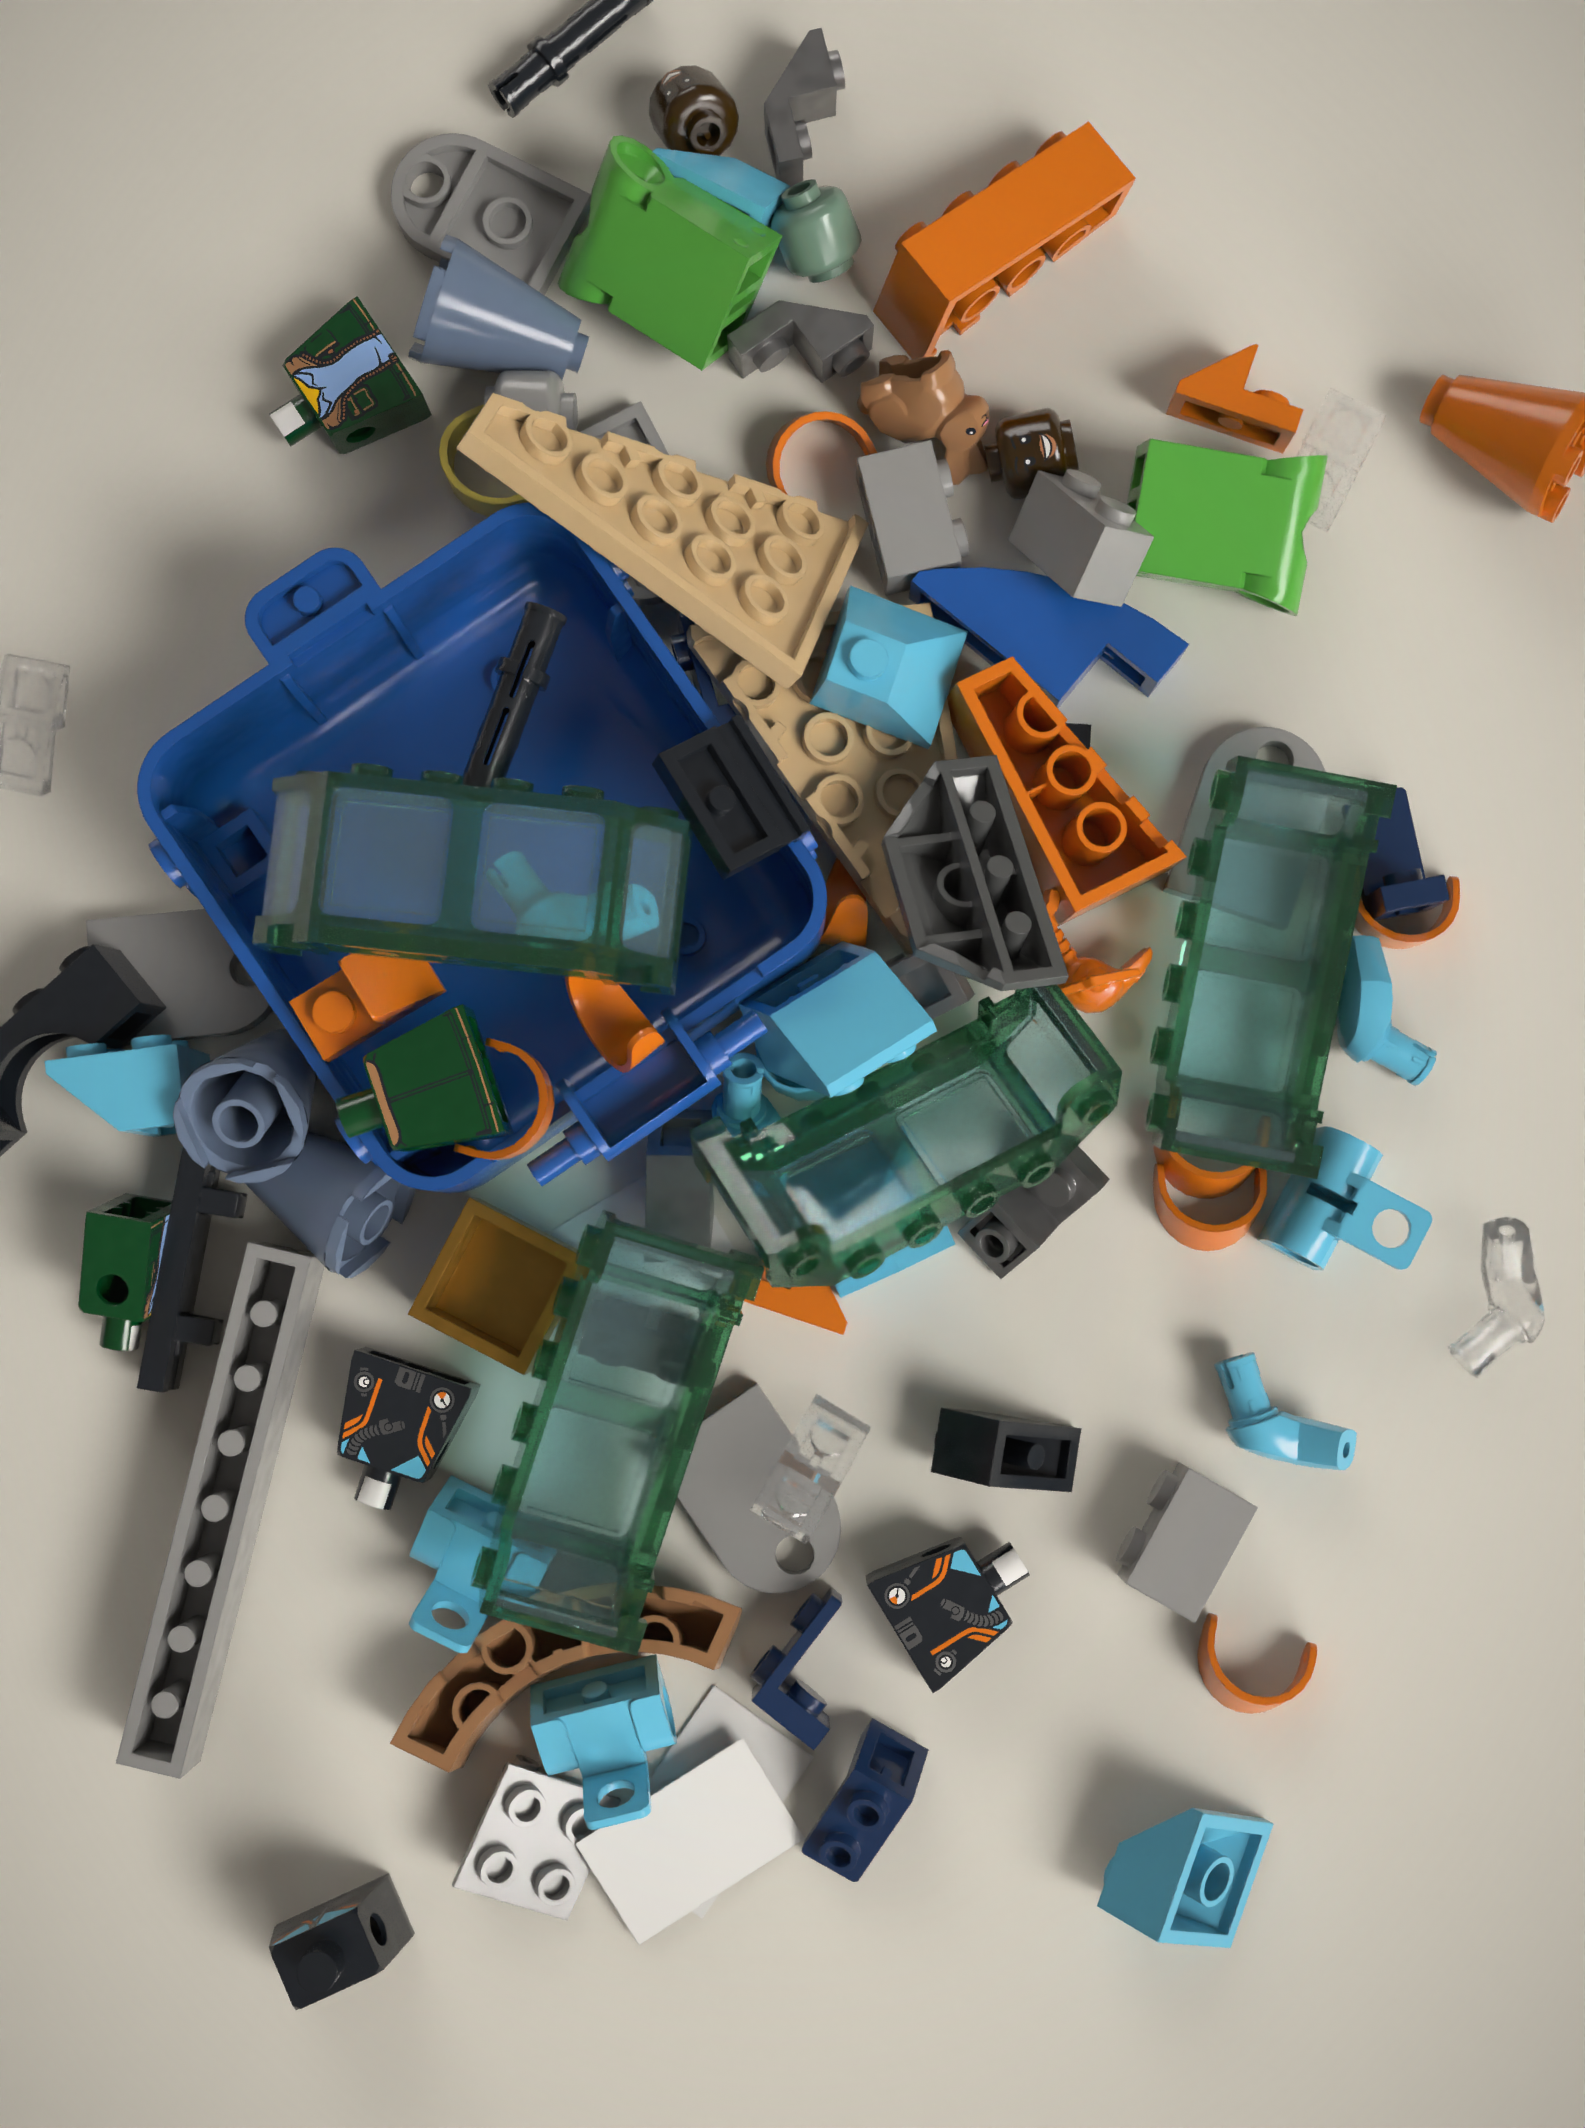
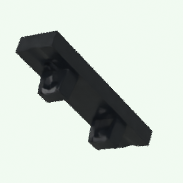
(172, 1316)

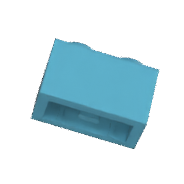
(837, 1020)
(129, 1087)

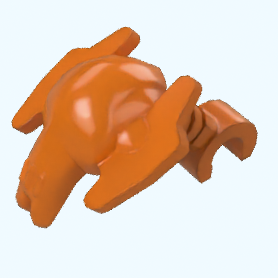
(1091, 982)

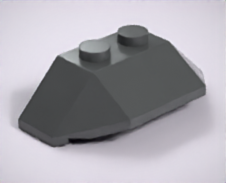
(970, 880)

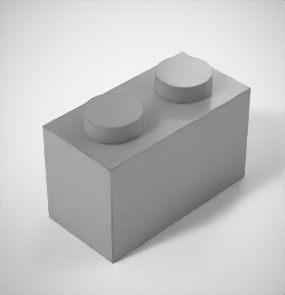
(909, 513)
(1081, 537)
(1184, 1541)

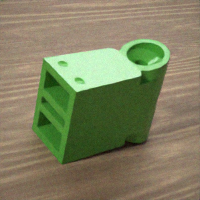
(667, 255)
(1226, 519)

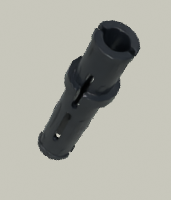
(559, 52)
(539, 631)

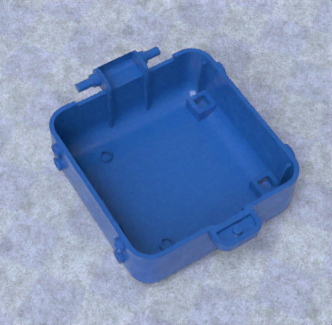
(405, 687)

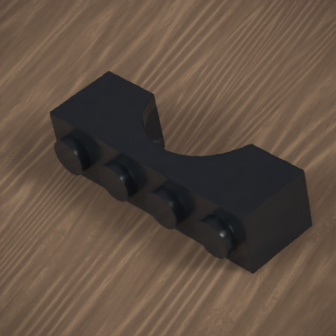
(91, 999)

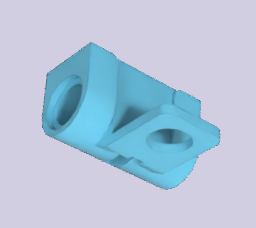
(1340, 1207)
(450, 1541)
(604, 1728)

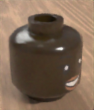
(693, 111)
(1030, 445)

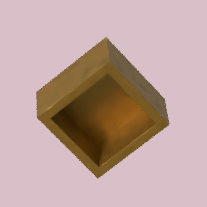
(495, 1285)

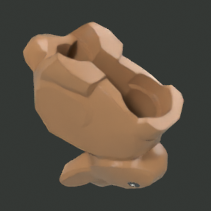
(926, 401)

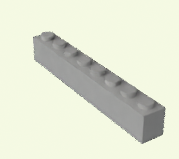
(221, 1510)

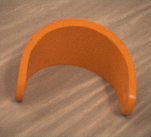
(786, 431)
(845, 909)
(1368, 926)
(613, 1022)
(543, 1116)
(1199, 1182)
(1197, 1234)
(1232, 1696)

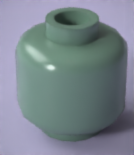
(816, 231)

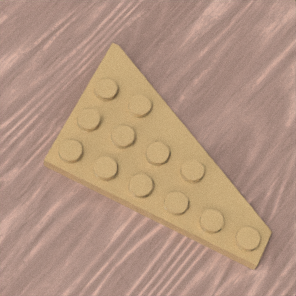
(721, 552)
(837, 769)

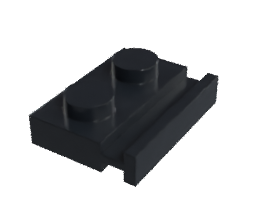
(731, 796)

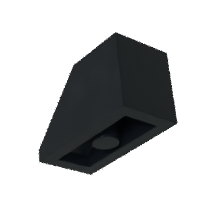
(1005, 1450)

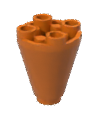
(1513, 435)

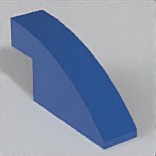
(1048, 629)

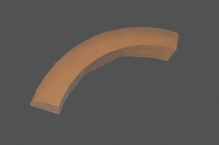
(512, 1656)

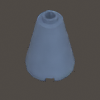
(492, 320)
(248, 1109)
(336, 1204)

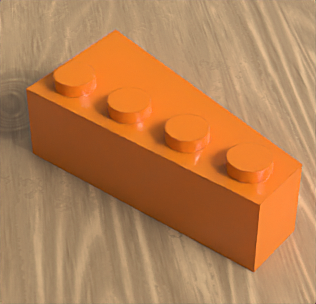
(999, 237)
(1071, 812)

